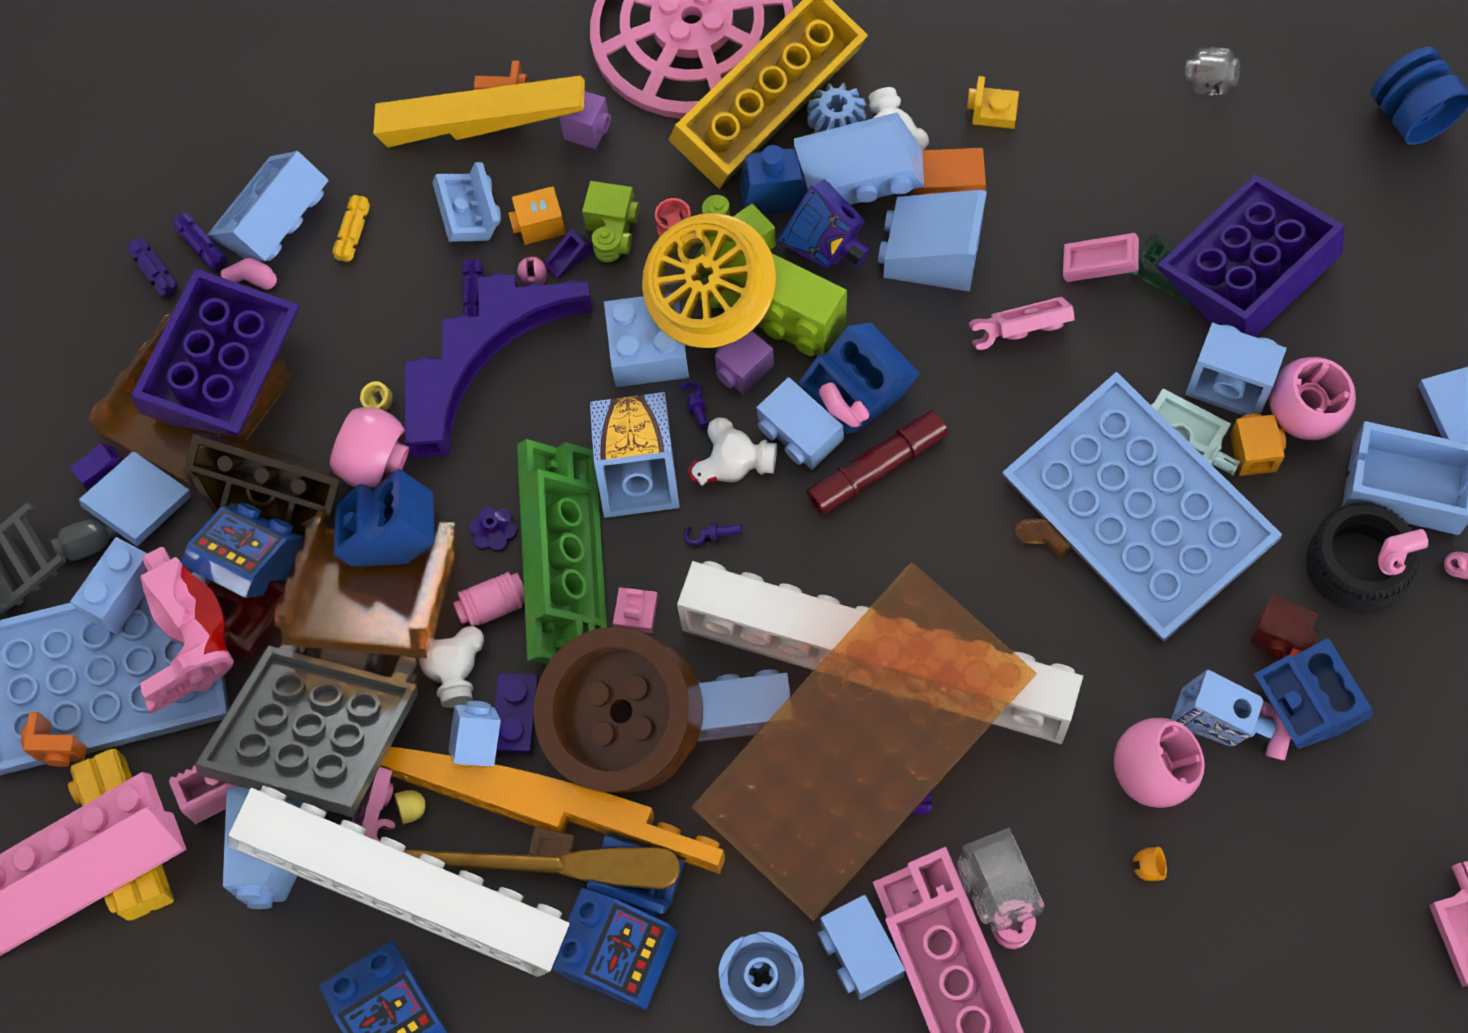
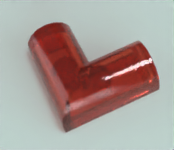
(250, 619)

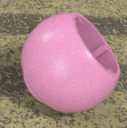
(1312, 398)
(368, 447)
(1159, 762)

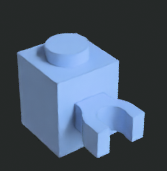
(474, 734)

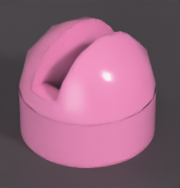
(539, 271)

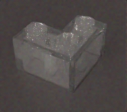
(999, 881)

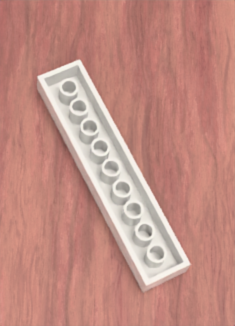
(807, 628)

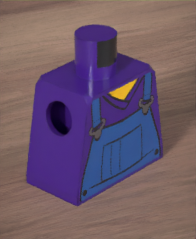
(825, 228)

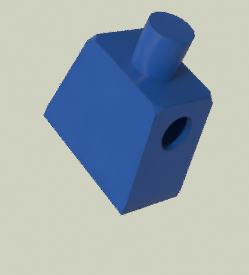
(772, 180)

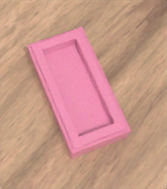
(1101, 257)

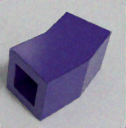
(96, 465)

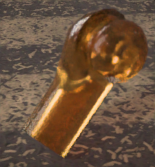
(1042, 532)

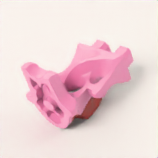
(191, 616)

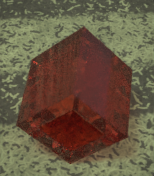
(1285, 628)

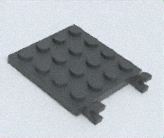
(310, 728)

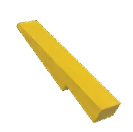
(477, 111)

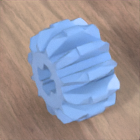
(835, 108)

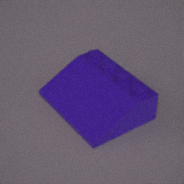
(1253, 256)
(213, 355)

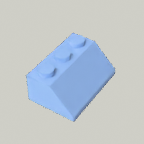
(863, 159)
(269, 207)

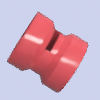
(669, 213)

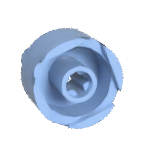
(754, 955)

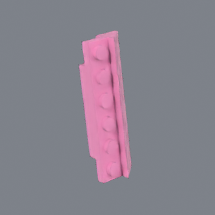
(84, 858)
(945, 949)

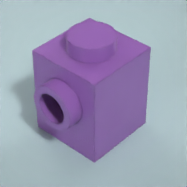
(587, 125)
(743, 362)

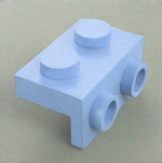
(467, 205)

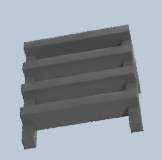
(9, 593)

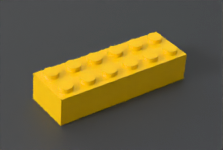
(767, 88)

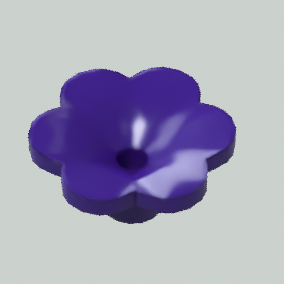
(494, 535)

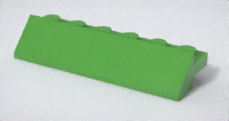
(559, 546)

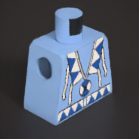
(1222, 711)

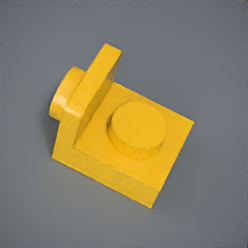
(993, 106)

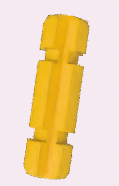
(351, 228)

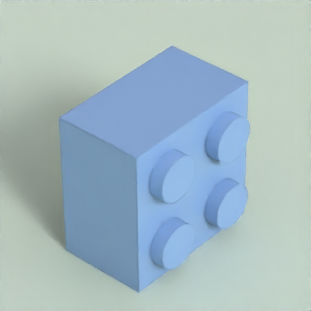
(639, 347)
(1235, 370)

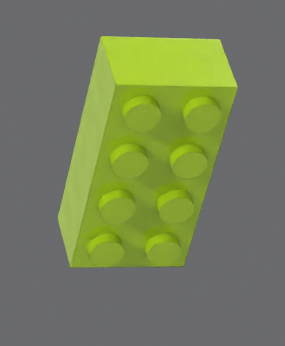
(803, 307)

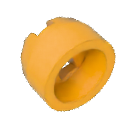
(1151, 863)

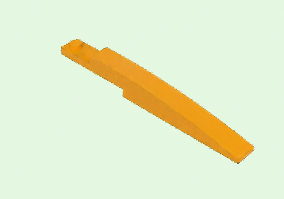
(548, 803)

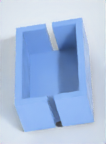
(1410, 475)

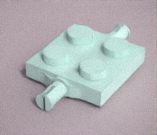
(1198, 427)

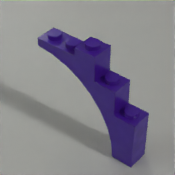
(468, 343)

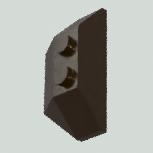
(271, 480)

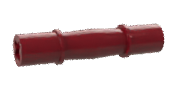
(877, 462)

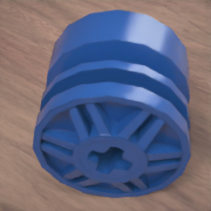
(1421, 95)

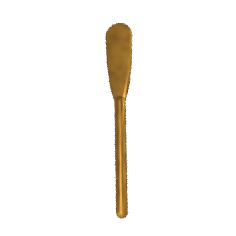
(611, 866)

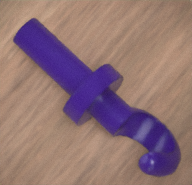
(696, 403)
(712, 532)

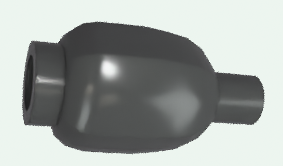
(82, 539)

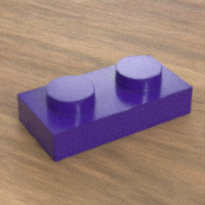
(515, 709)

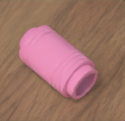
(490, 599)

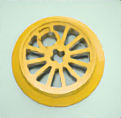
(736, 320)

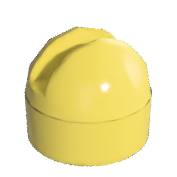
(368, 398)
(409, 805)

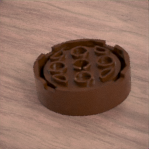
(582, 692)

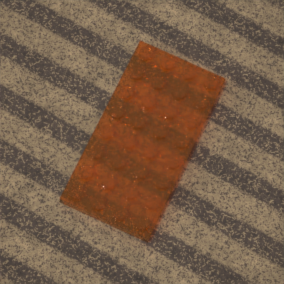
(863, 740)

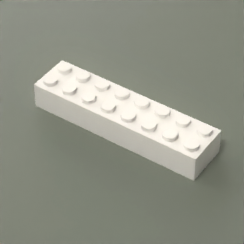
(397, 882)

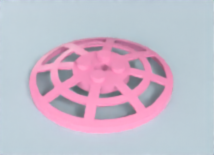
(679, 40)

